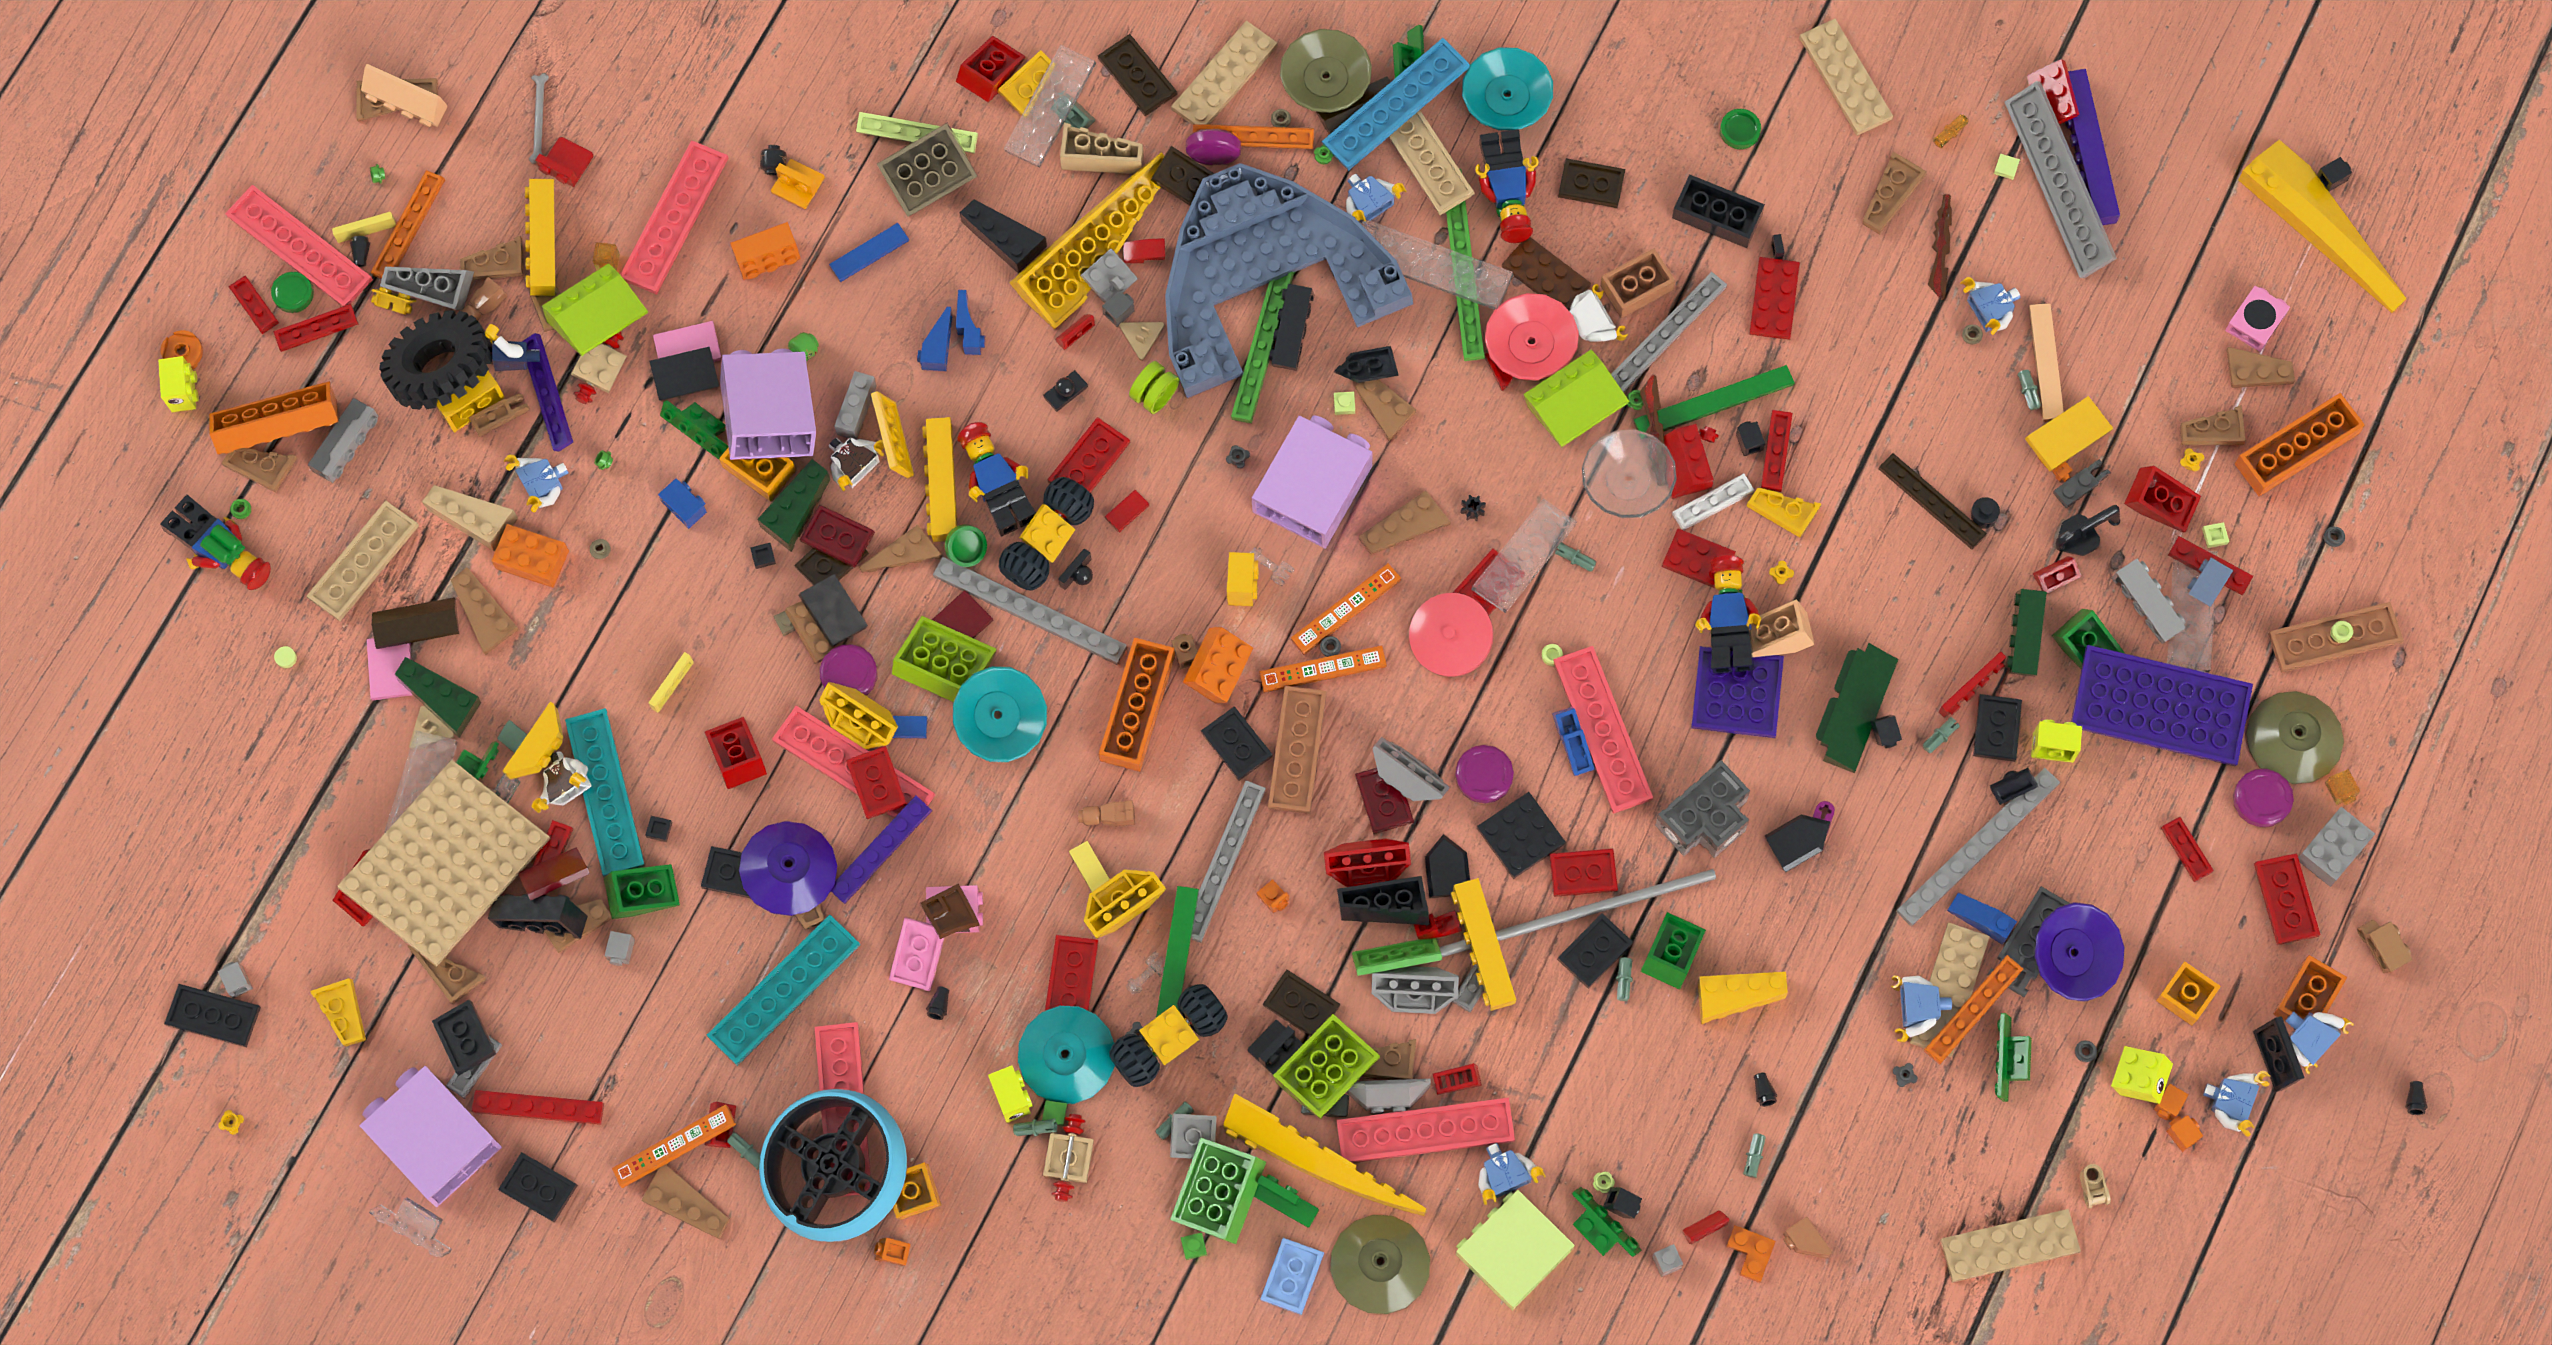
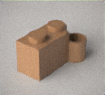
(2385, 945)

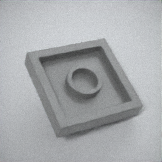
(1108, 276)
(1187, 1131)

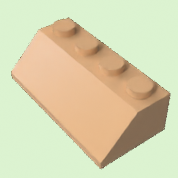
(402, 96)

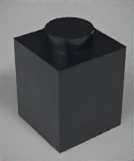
(2334, 174)
(1750, 438)
(1886, 731)
(1622, 1203)

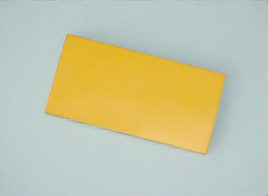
(2069, 433)
(892, 434)

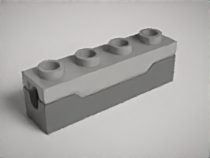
(343, 440)

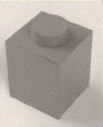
(619, 948)
(235, 979)
(1667, 1260)

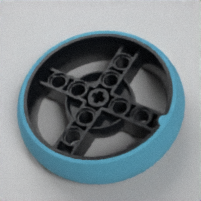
(784, 1136)

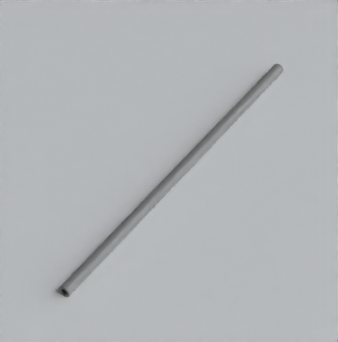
(1589, 909)

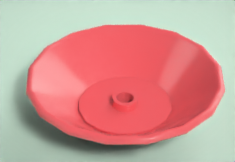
(1535, 319)

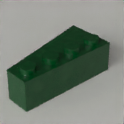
(795, 505)
(2027, 632)

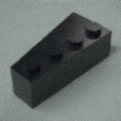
(1006, 237)
(1291, 327)
(1385, 902)
(540, 914)

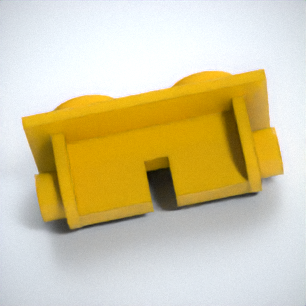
(400, 301)

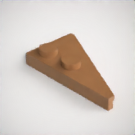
(907, 549)
(450, 977)

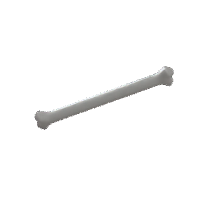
(540, 81)

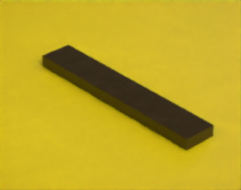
(1932, 501)

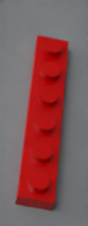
(538, 1107)

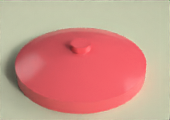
(1451, 634)

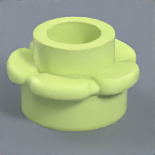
(1607, 1177)

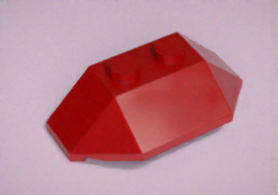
(1367, 861)

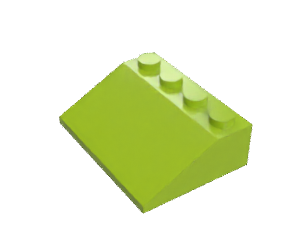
(594, 309)
(1575, 398)
(940, 658)
(1325, 1066)

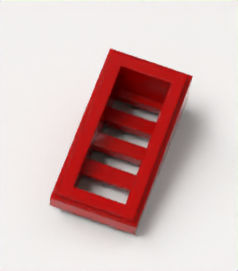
(1455, 1072)

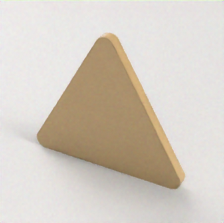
(1141, 335)
(429, 723)

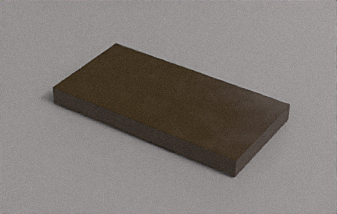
(1137, 75)

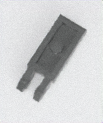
(2080, 484)

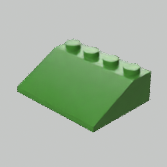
(1218, 1190)

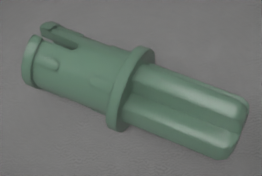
(2029, 389)
(1575, 557)
(1940, 735)
(1624, 979)
(1035, 1127)
(1164, 1129)
(746, 1150)
(1754, 1155)

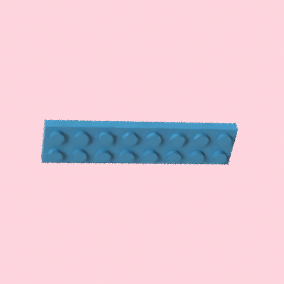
(1395, 104)

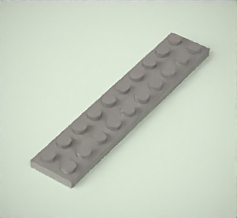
(2060, 180)

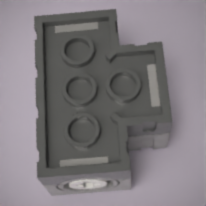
(1707, 813)

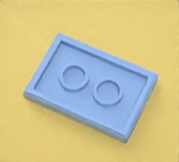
(1292, 1276)

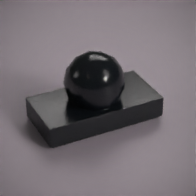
(1065, 390)
(1077, 571)
(2013, 785)

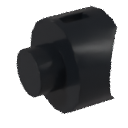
(1985, 512)

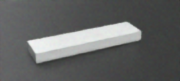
(1713, 502)

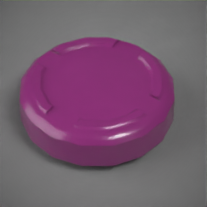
(1213, 147)
(849, 667)
(1484, 774)
(2263, 798)

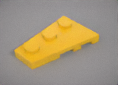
(1023, 83)
(1784, 511)
(341, 1007)

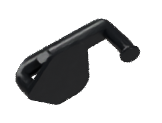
(2078, 532)

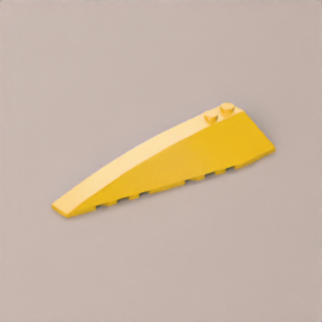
(2304, 202)
(1053, 279)
(1266, 1133)

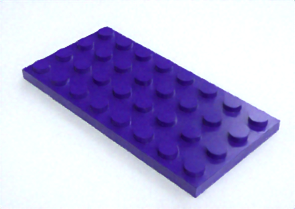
(2161, 705)

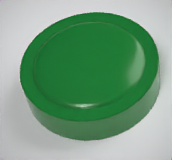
(1740, 129)
(292, 292)
(965, 545)

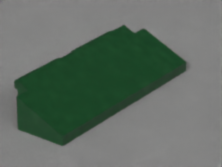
(1861, 692)

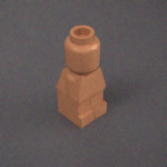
(485, 299)
(1110, 814)

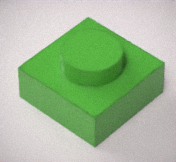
(1193, 1246)

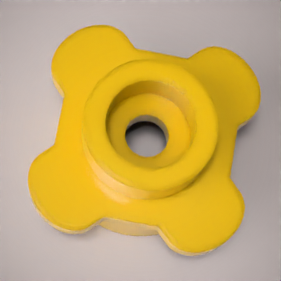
(2191, 465)
(1781, 578)
(230, 1116)

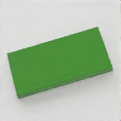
(1396, 956)

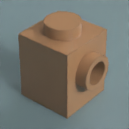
(1184, 650)

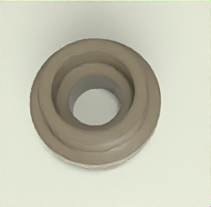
(1280, 113)
(1972, 329)
(600, 554)

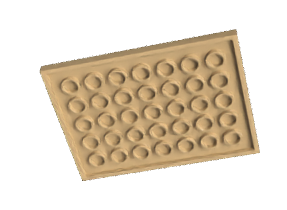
(443, 863)

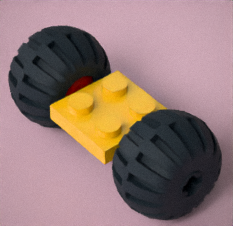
(1046, 534)
(1168, 1035)

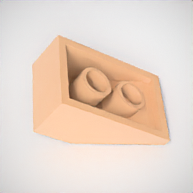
(1782, 631)

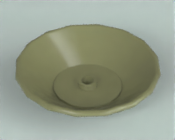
(1323, 54)
(2279, 749)
(1375, 1286)

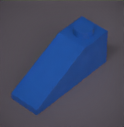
(936, 344)
(1982, 917)

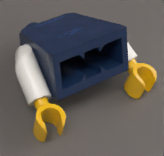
(509, 354)

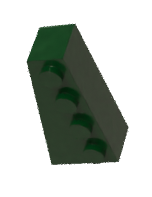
(442, 697)

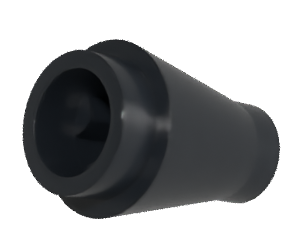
(360, 250)
(938, 1005)
(1764, 1090)
(2416, 1099)

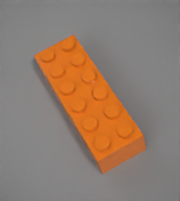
(273, 418)
(2299, 444)
(1137, 704)

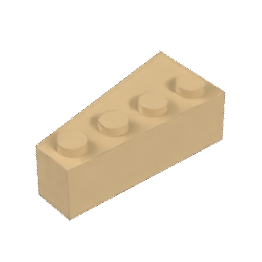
(1098, 152)
(470, 515)

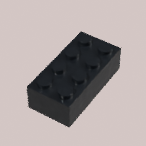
(1718, 211)

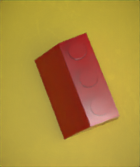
(1690, 459)

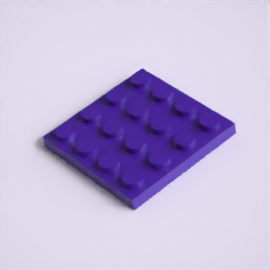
(1738, 700)

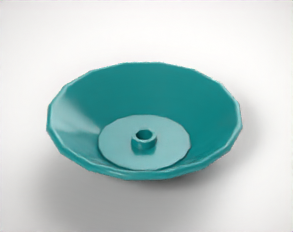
(1509, 72)
(1021, 711)
(1088, 1062)

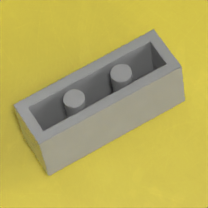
(855, 405)

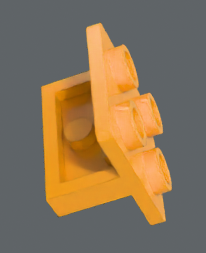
(797, 183)

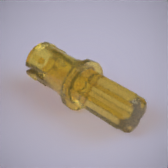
(1950, 131)

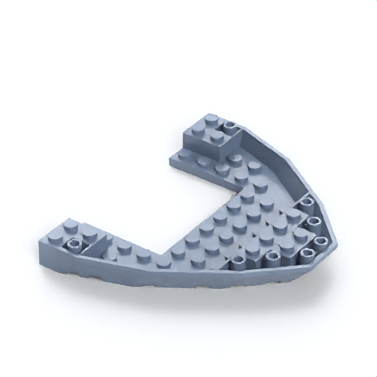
(1254, 231)

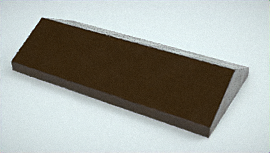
(1334, 119)
(415, 623)

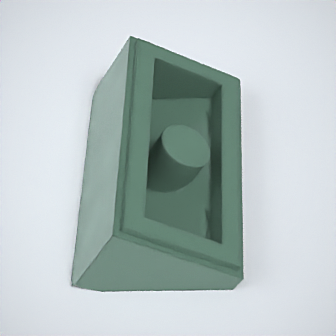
(1079, 117)
(512, 736)

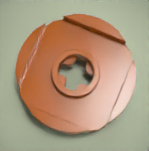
(183, 339)

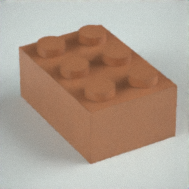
(1637, 283)

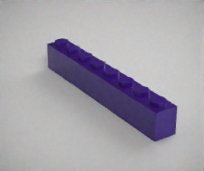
(2090, 150)

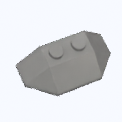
(1407, 772)
(1415, 989)
(1388, 1094)

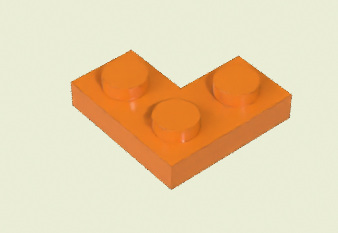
(1755, 1247)

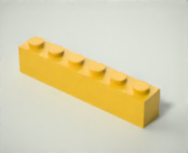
(541, 237)
(941, 477)
(1484, 944)

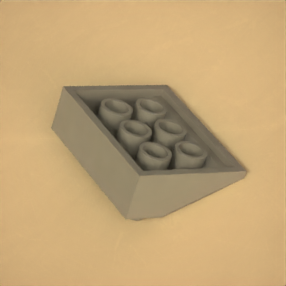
(927, 169)

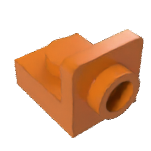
(1273, 896)
(892, 1251)

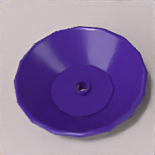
(785, 888)
(2096, 948)

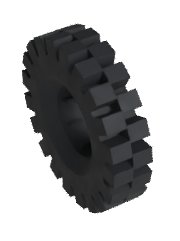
(408, 356)

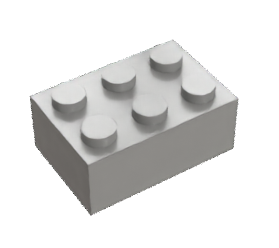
(2335, 846)

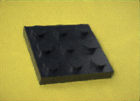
(1521, 835)

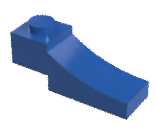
(973, 338)
(1573, 741)

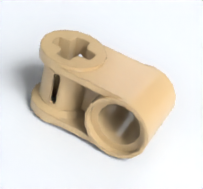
(2094, 1188)

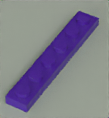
(548, 396)
(880, 849)

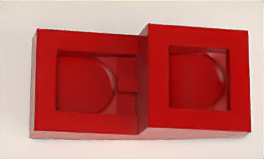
(1144, 249)
(1439, 926)

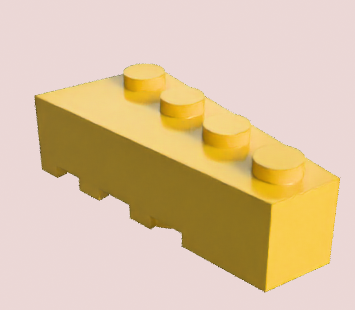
(1738, 992)

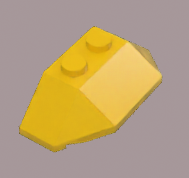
(857, 716)
(537, 746)
(1121, 900)

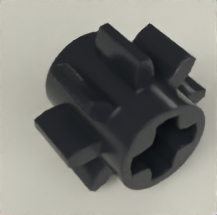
(1476, 503)

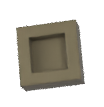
(784, 623)

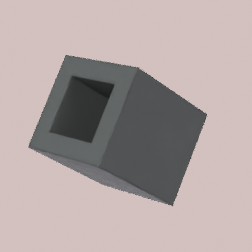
(1118, 308)

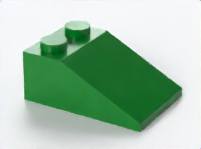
(2084, 630)
(641, 891)
(1673, 950)

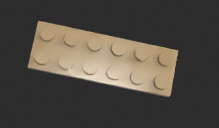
(1224, 75)
(1846, 77)
(1431, 163)
(362, 561)
(1954, 974)
(2010, 1245)

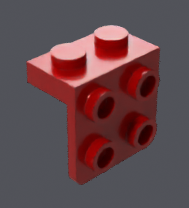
(565, 161)

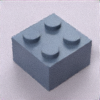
(2210, 581)

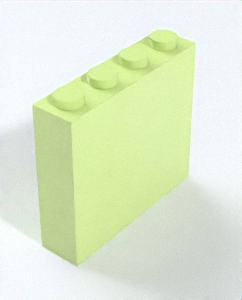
(1514, 1249)

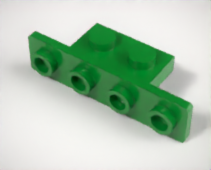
(1404, 54)
(697, 425)
(475, 765)
(2014, 1057)
(1285, 1200)
(1600, 1227)

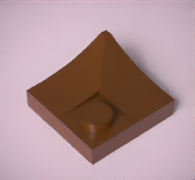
(949, 912)

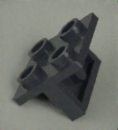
(1275, 1046)

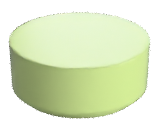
(2341, 631)
(1550, 653)
(285, 657)

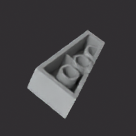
(433, 285)
(2149, 600)

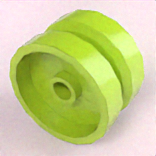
(1154, 387)

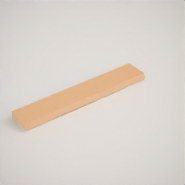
(2046, 361)

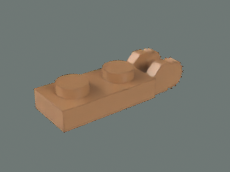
(498, 414)

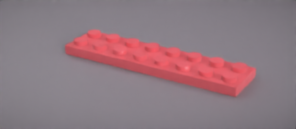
(674, 217)
(298, 246)
(1603, 729)
(829, 750)
(840, 1068)
(1426, 1130)

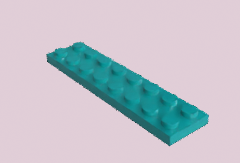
(608, 797)
(783, 990)

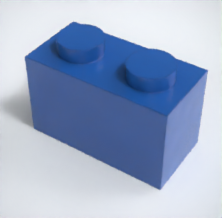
(682, 502)

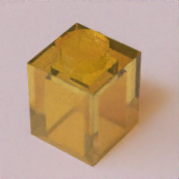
(604, 254)
(2343, 787)

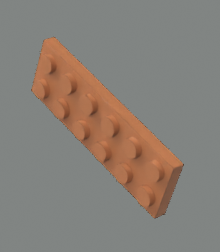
(2312, 641)
(1297, 749)

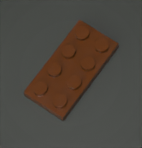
(1545, 273)

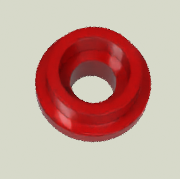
(1708, 434)

